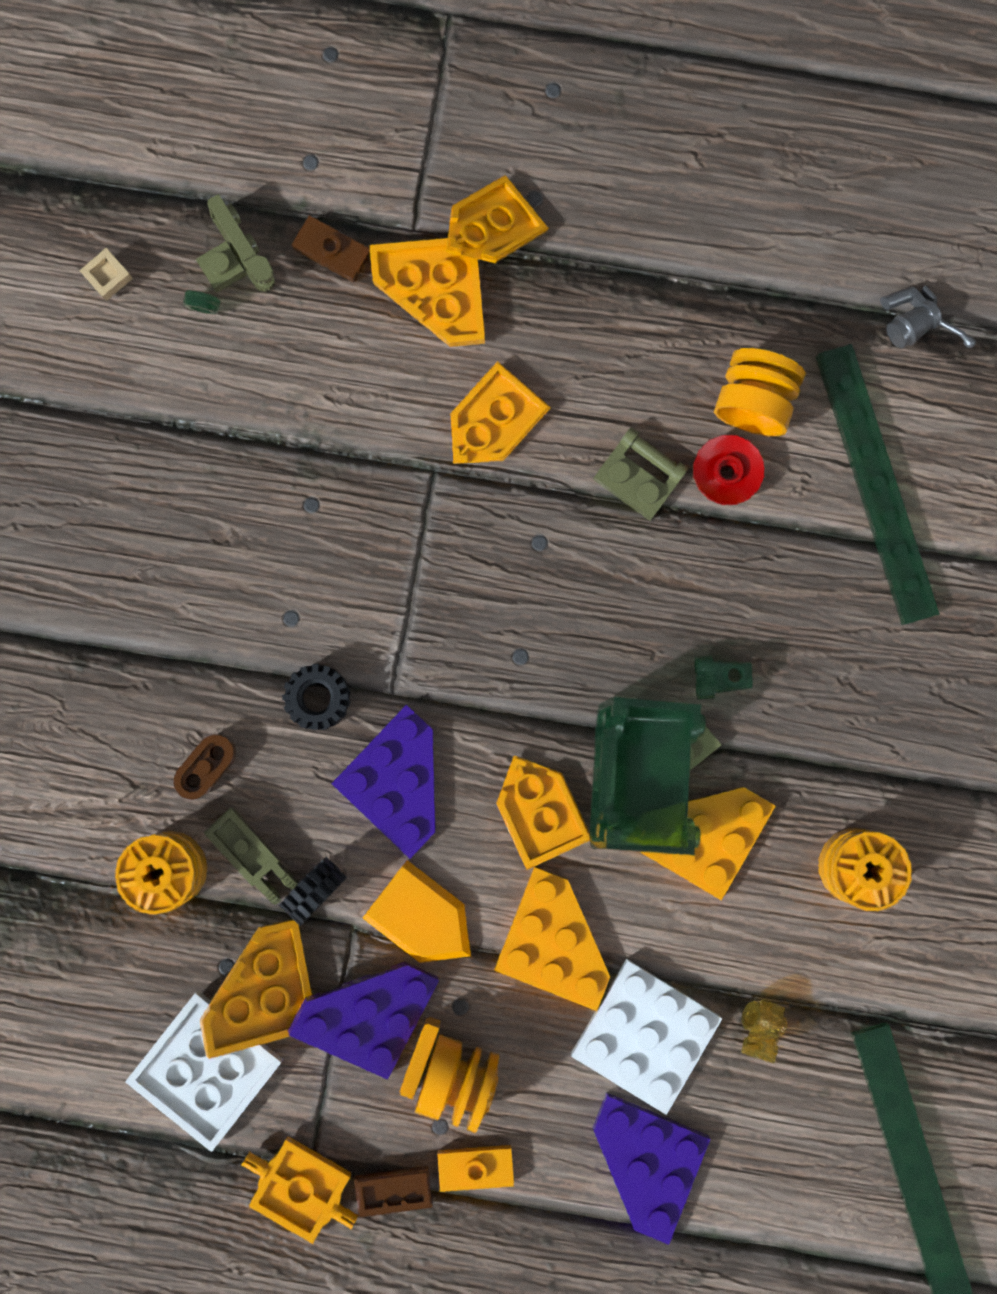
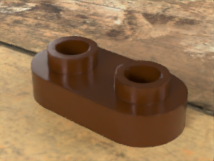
(205, 766)

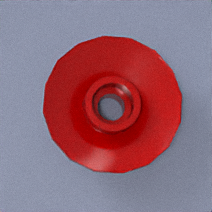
(735, 454)

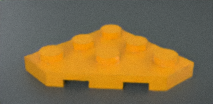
(432, 287)
(728, 831)
(553, 944)
(259, 992)

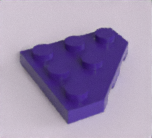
(396, 782)
(367, 1017)
(650, 1163)

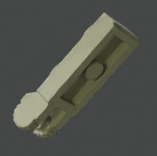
(242, 245)
(249, 853)

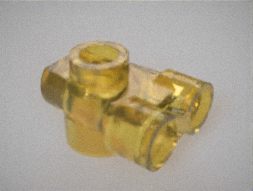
(765, 1026)

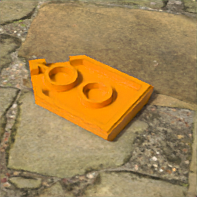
(493, 223)
(494, 417)
(540, 812)
(421, 917)

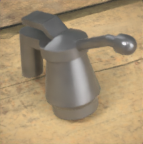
(912, 325)

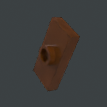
(331, 249)
(393, 1191)

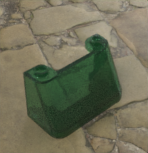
(644, 776)

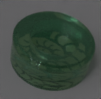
(201, 302)

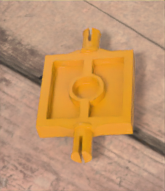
(300, 1189)

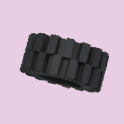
(295, 691)
(313, 891)

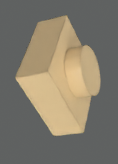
(106, 274)

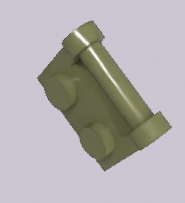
(632, 482)

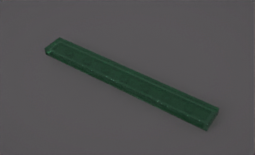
(877, 484)
(911, 1160)

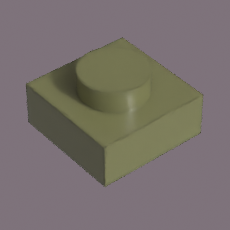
(221, 267)

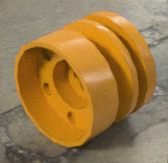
(759, 392)
(844, 863)
(182, 865)
(458, 1084)

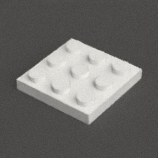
(646, 1036)
(198, 1091)

